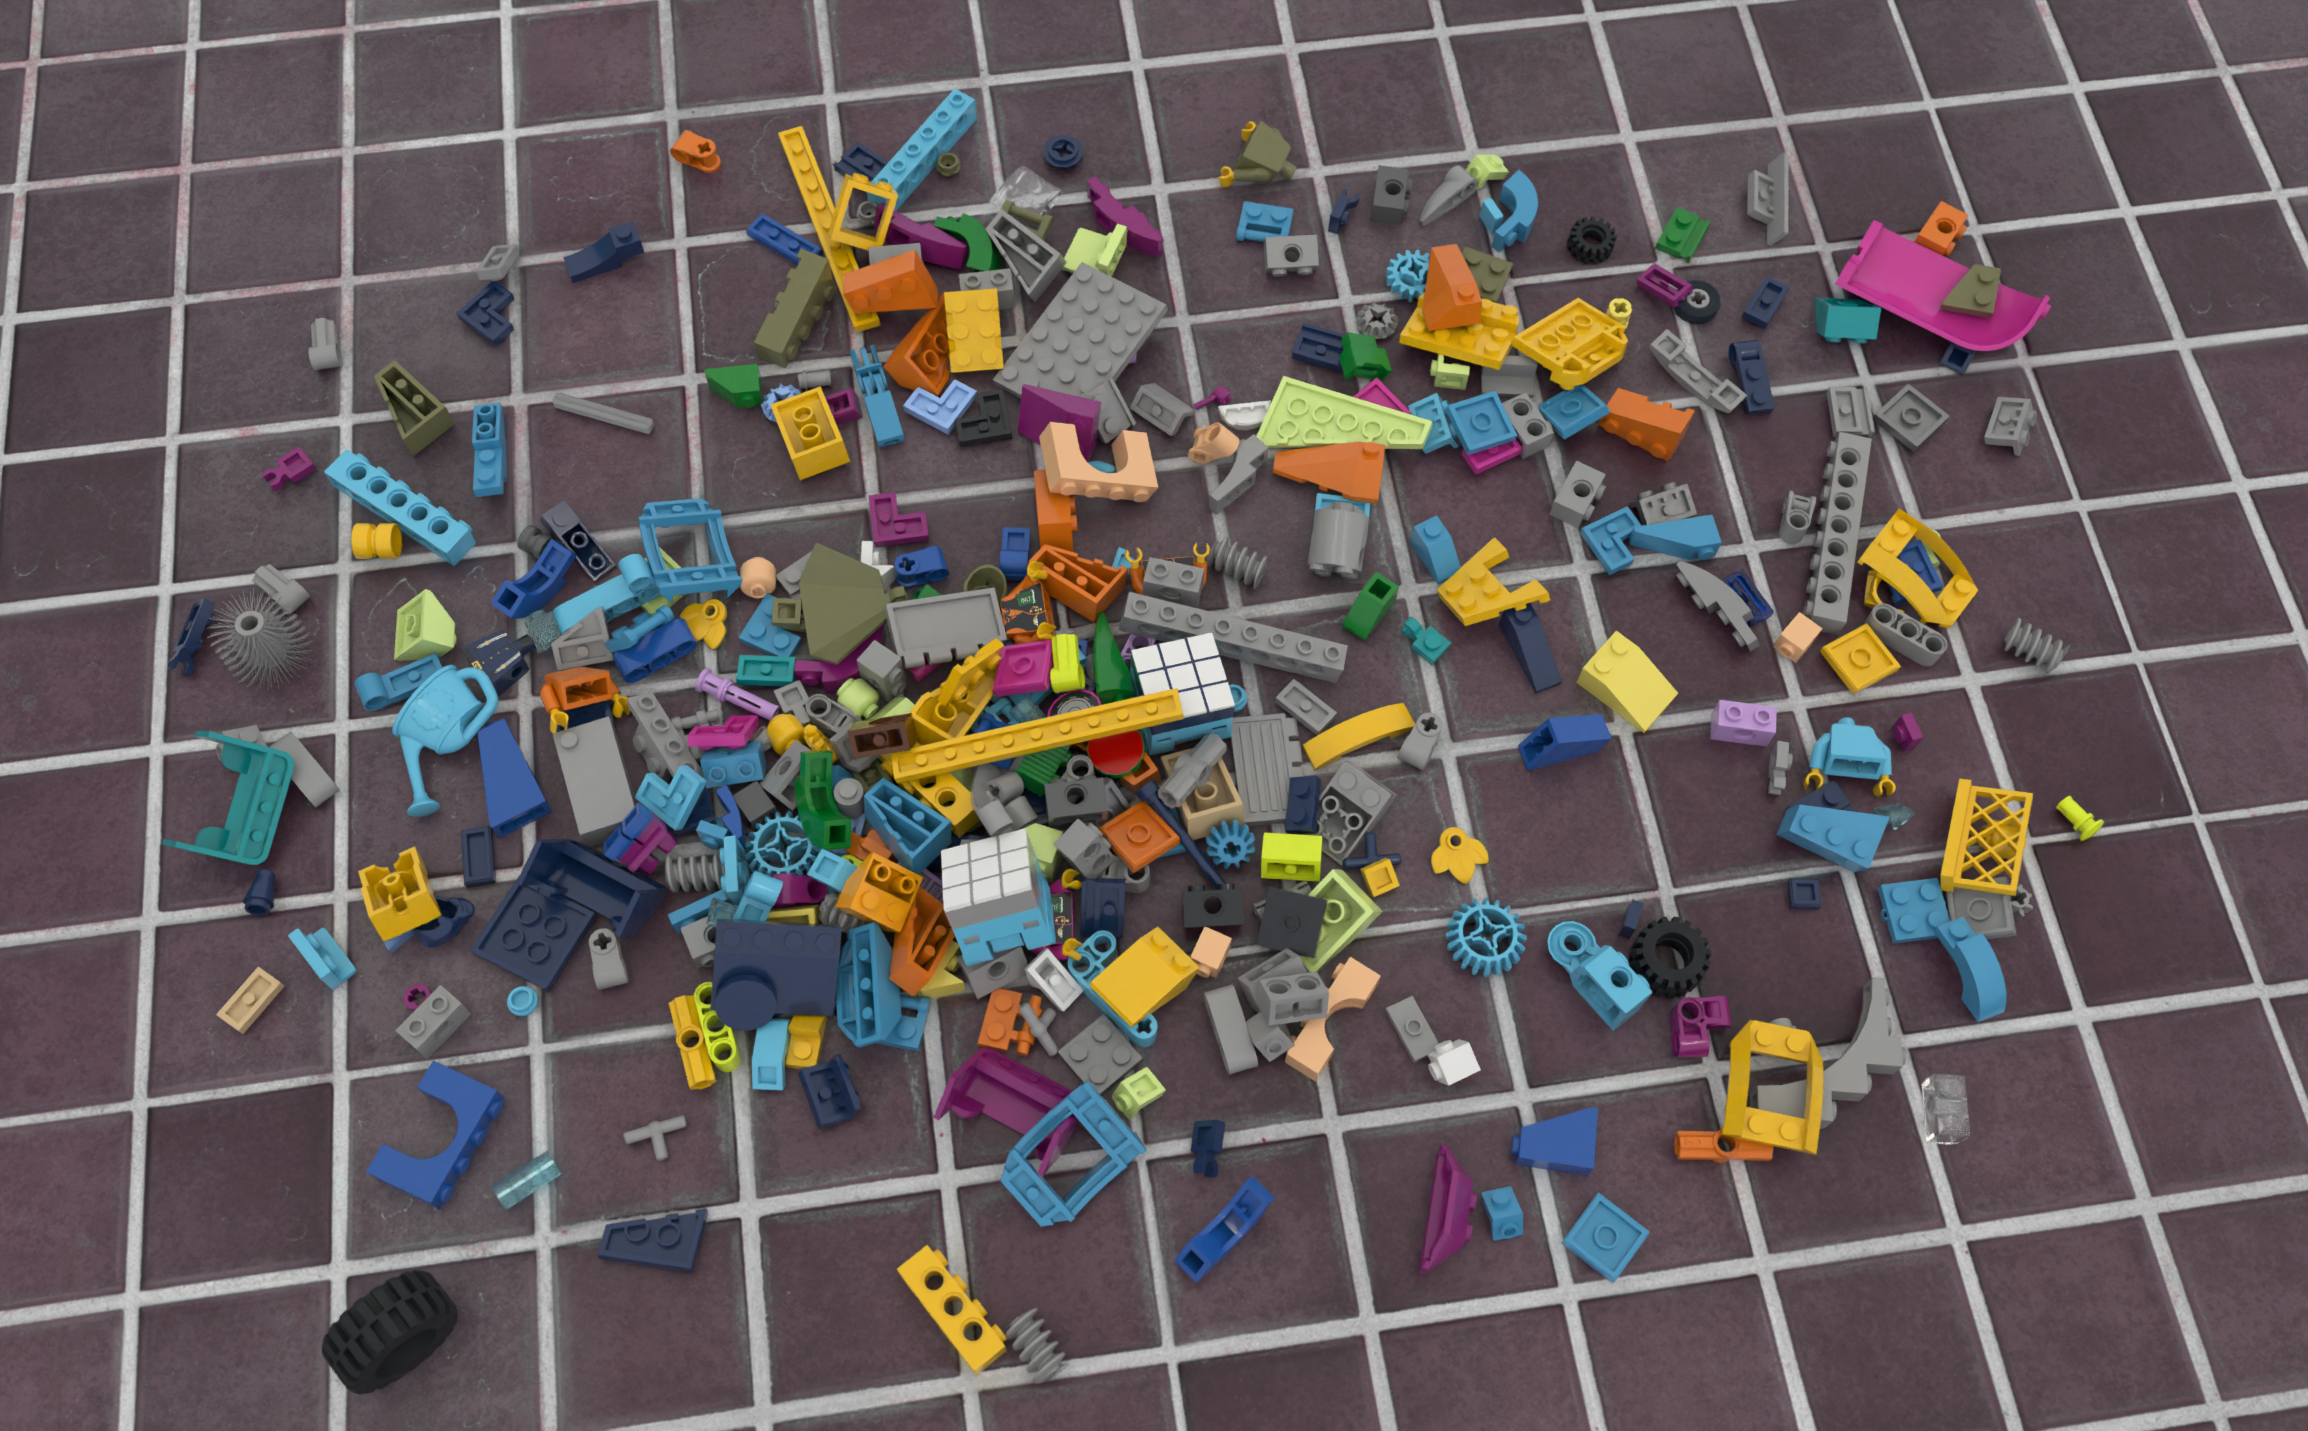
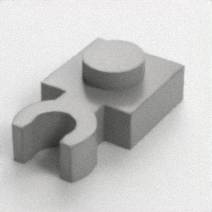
(1779, 762)

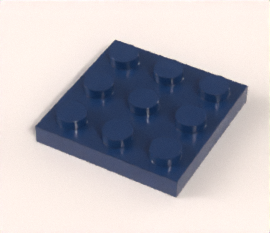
(533, 935)

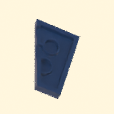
(656, 1243)

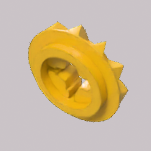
(818, 741)

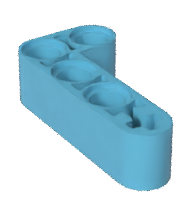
(616, 596)
(1097, 963)

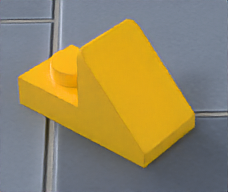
(805, 1040)

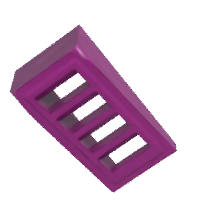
(845, 413)

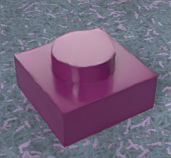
(1907, 732)

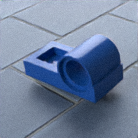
(1015, 553)

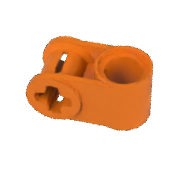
(696, 152)

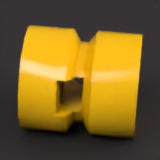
(372, 541)

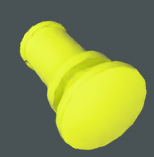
(2079, 818)

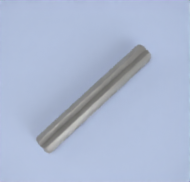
(603, 413)

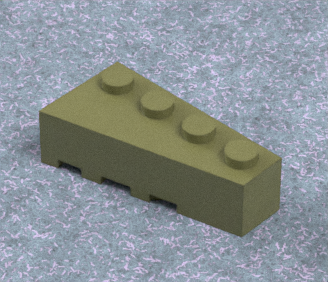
(796, 309)

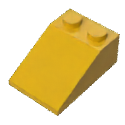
(810, 433)
(1145, 977)

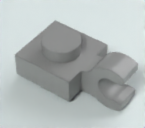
(793, 701)

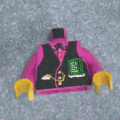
(1063, 917)

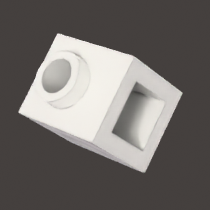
(1452, 1061)

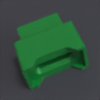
(1363, 358)

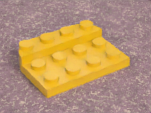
(1476, 343)
(1574, 343)

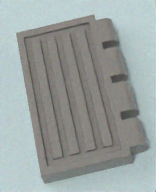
(944, 625)
(1264, 765)

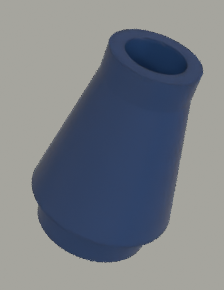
(260, 895)

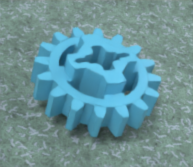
(1412, 275)

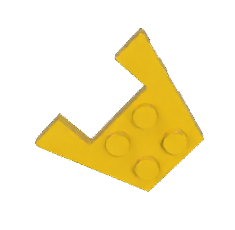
(1478, 595)

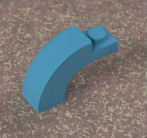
(1522, 202)
(1980, 971)

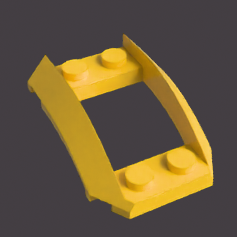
(1883, 558)
(1768, 1126)

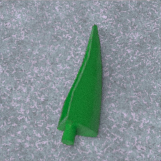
(1110, 670)

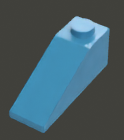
(1679, 538)

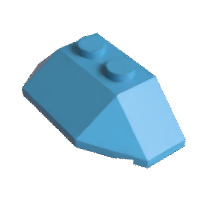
(864, 993)

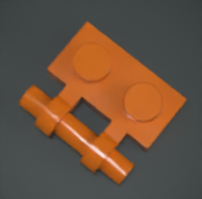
(1001, 1019)

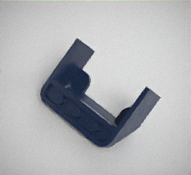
(594, 881)

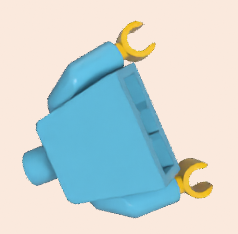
(1851, 752)

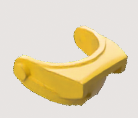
(1871, 598)

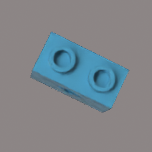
(733, 766)

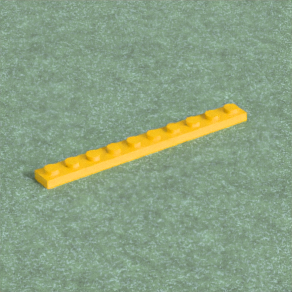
(821, 212)
(1037, 735)

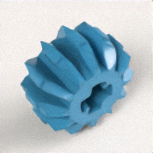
(1230, 833)

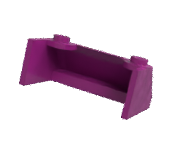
(1009, 1095)

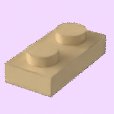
(250, 1000)

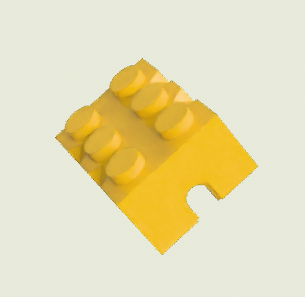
(973, 330)
(400, 898)

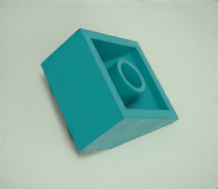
(1846, 319)

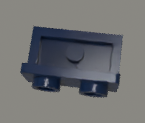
(830, 1092)

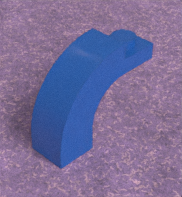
(1225, 1231)

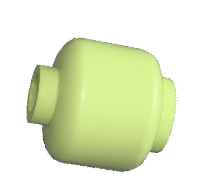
(858, 697)

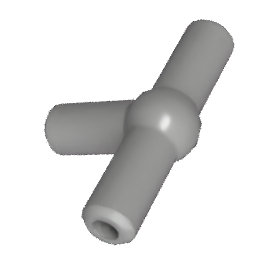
(1039, 1026)
(655, 1131)

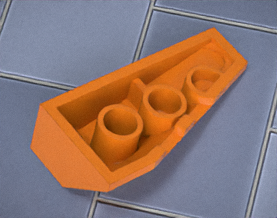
(1450, 291)
(923, 353)
(1343, 467)

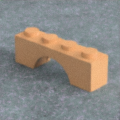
(1351, 988)

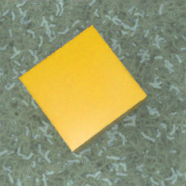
(1379, 877)

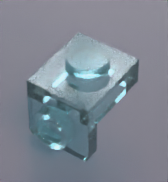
(542, 629)

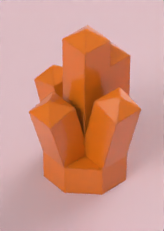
(862, 847)

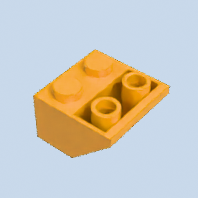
(880, 893)

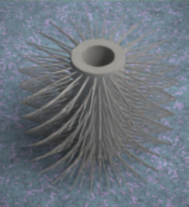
(260, 639)

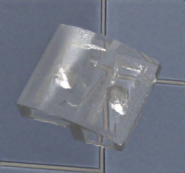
(1027, 192)

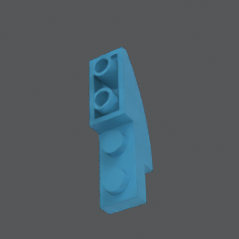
(490, 450)

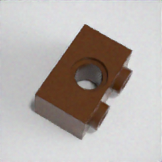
(882, 736)

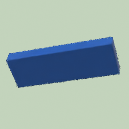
(780, 238)

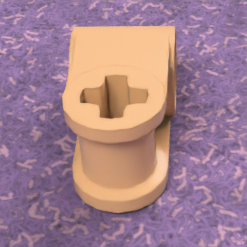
(1212, 444)

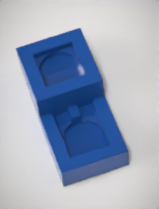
(732, 820)

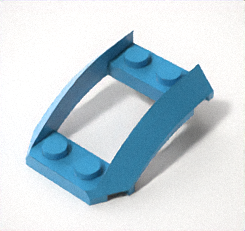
(689, 579)
(1103, 1125)

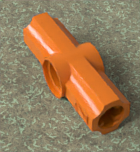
(1704, 1146)

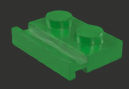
(1682, 234)

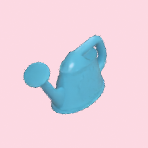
(442, 718)

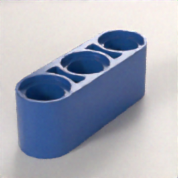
(655, 651)

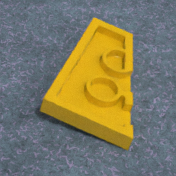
(970, 672)

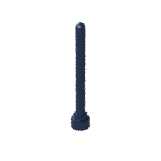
(1149, 794)

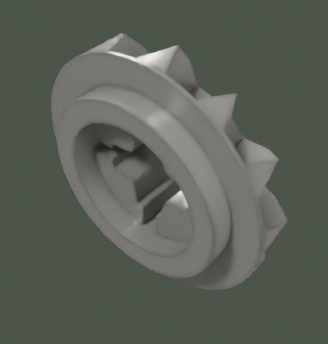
(1379, 330)

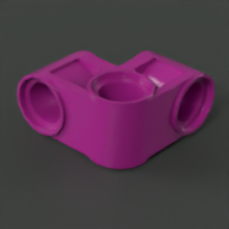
(795, 890)
(1691, 1036)

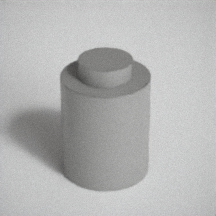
(849, 798)

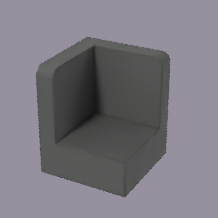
(755, 804)

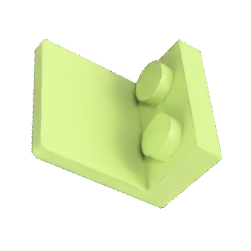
(1096, 250)

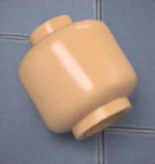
(758, 577)

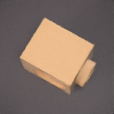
(1797, 637)
(1211, 952)

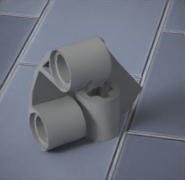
(999, 801)

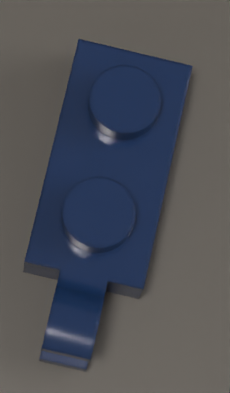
(190, 637)

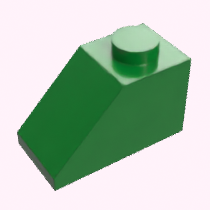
(737, 384)

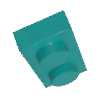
(765, 670)

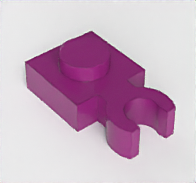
(292, 466)

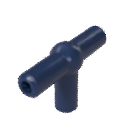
(1371, 855)

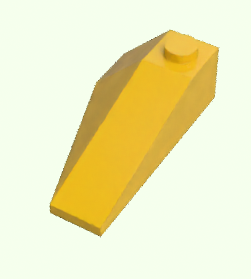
(940, 723)

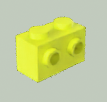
(1292, 854)

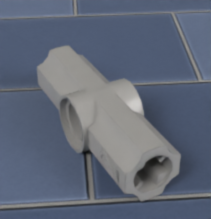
(1192, 770)

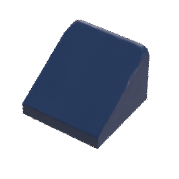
(1957, 358)

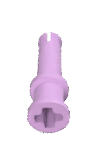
(724, 691)

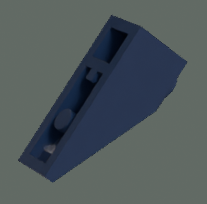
(1530, 647)

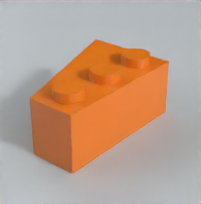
(1645, 423)
(1054, 514)

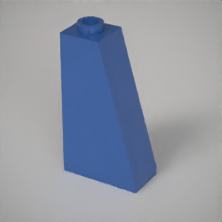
(509, 783)

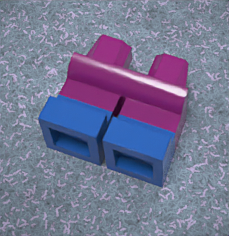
(637, 838)

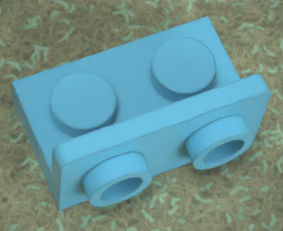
(1442, 432)
(324, 956)

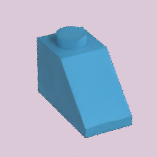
(1435, 549)

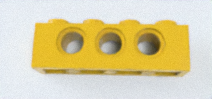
(945, 789)
(977, 1353)

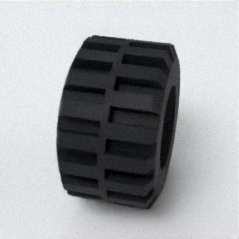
(1685, 942)

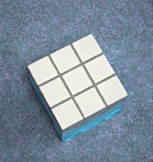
(996, 896)

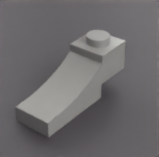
(1247, 459)

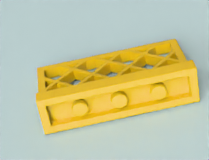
(1959, 839)

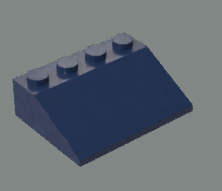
(790, 956)

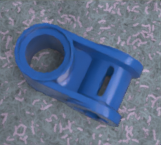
(923, 567)

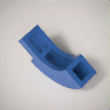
(538, 586)

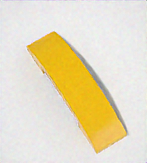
(1356, 733)

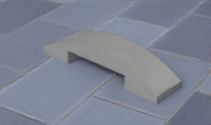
(1693, 376)

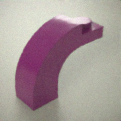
(832, 675)

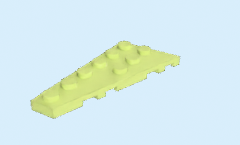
(1315, 417)

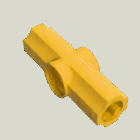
(696, 1058)

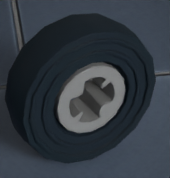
(1696, 313)

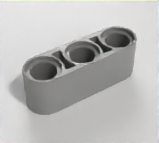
(1918, 635)
(307, 772)
(1230, 1029)

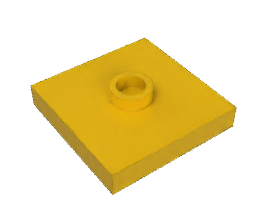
(1860, 659)

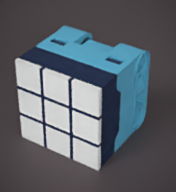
(1202, 685)

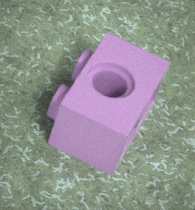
(1743, 723)

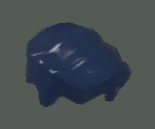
(454, 916)

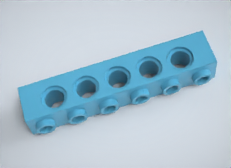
(923, 149)
(346, 476)

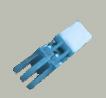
(878, 405)

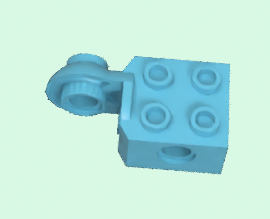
(1599, 973)

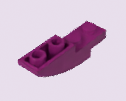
(1110, 212)
(935, 244)

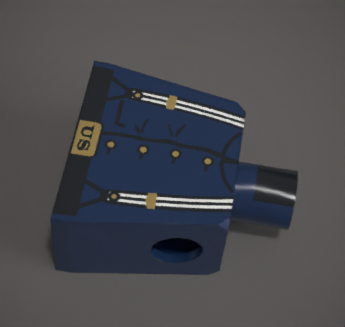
(500, 658)

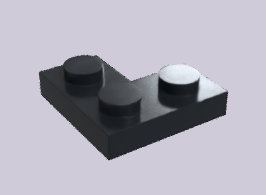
(989, 426)

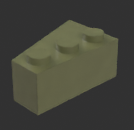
(413, 408)

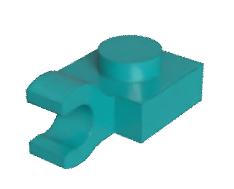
(1427, 643)

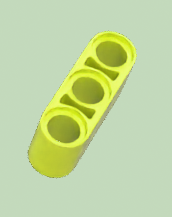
(716, 1041)

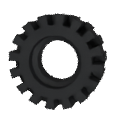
(1588, 251)

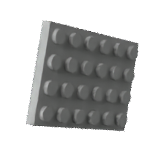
(1082, 335)

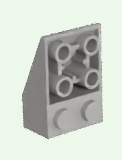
(1350, 809)

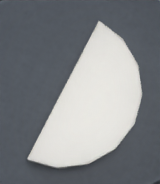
(1244, 415)

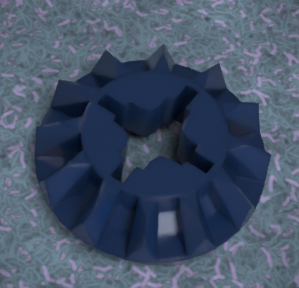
(1057, 145)

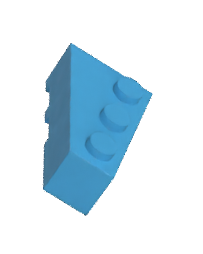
(906, 825)
(1835, 834)

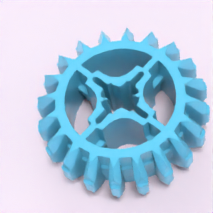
(761, 852)
(1465, 945)

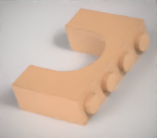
(1072, 474)

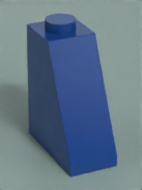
(1563, 740)
(1558, 1143)

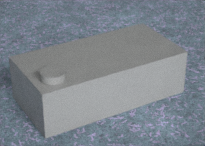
(595, 778)

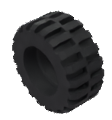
(389, 1331)

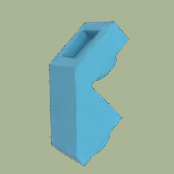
(831, 870)
(769, 1055)

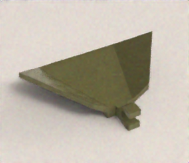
(842, 603)

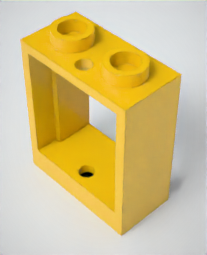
(852, 237)

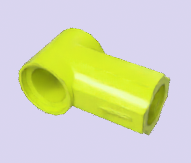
(1067, 670)

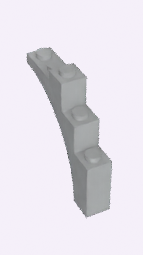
(1846, 1079)

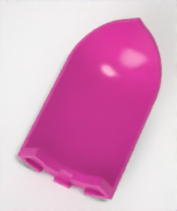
(1916, 282)

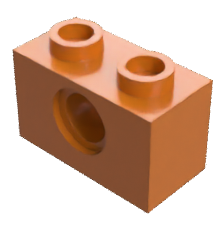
(1942, 228)

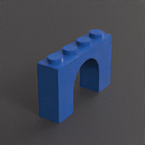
(434, 1178)

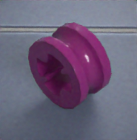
(414, 990)

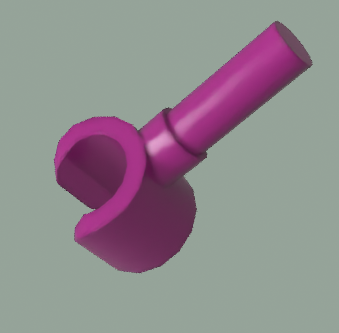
(1220, 394)

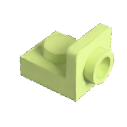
(1449, 375)
(1137, 1092)

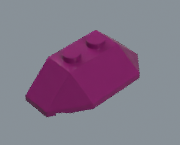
(1447, 1211)

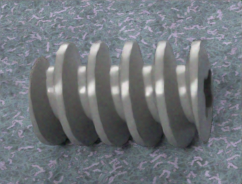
(1237, 562)
(2034, 645)
(694, 873)
(1035, 1347)

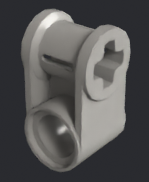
(1796, 517)
(833, 719)
(1420, 743)
(1119, 870)
(608, 964)

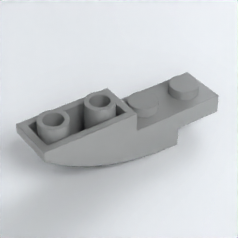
(1714, 595)

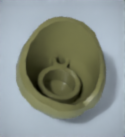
(986, 577)

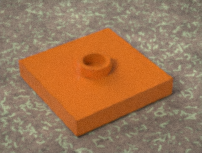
(1139, 836)

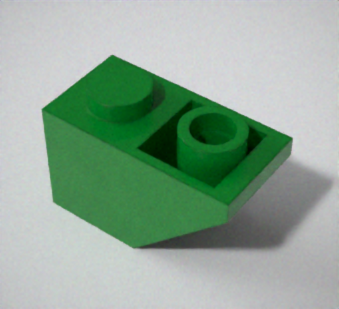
(1371, 606)

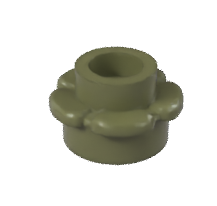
(946, 160)

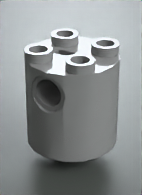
(1338, 541)

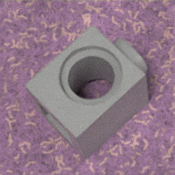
(1269, 1040)

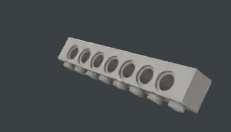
(1854, 452)
(1235, 637)

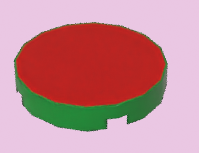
(1117, 754)

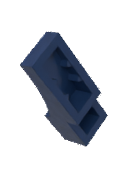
(606, 253)

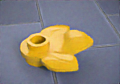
(704, 626)
(1458, 859)

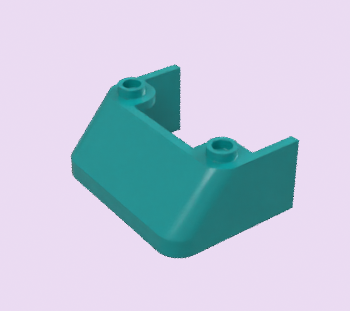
(255, 804)

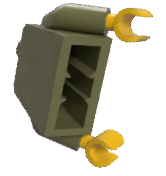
(1260, 158)

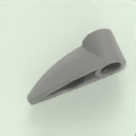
(1456, 189)

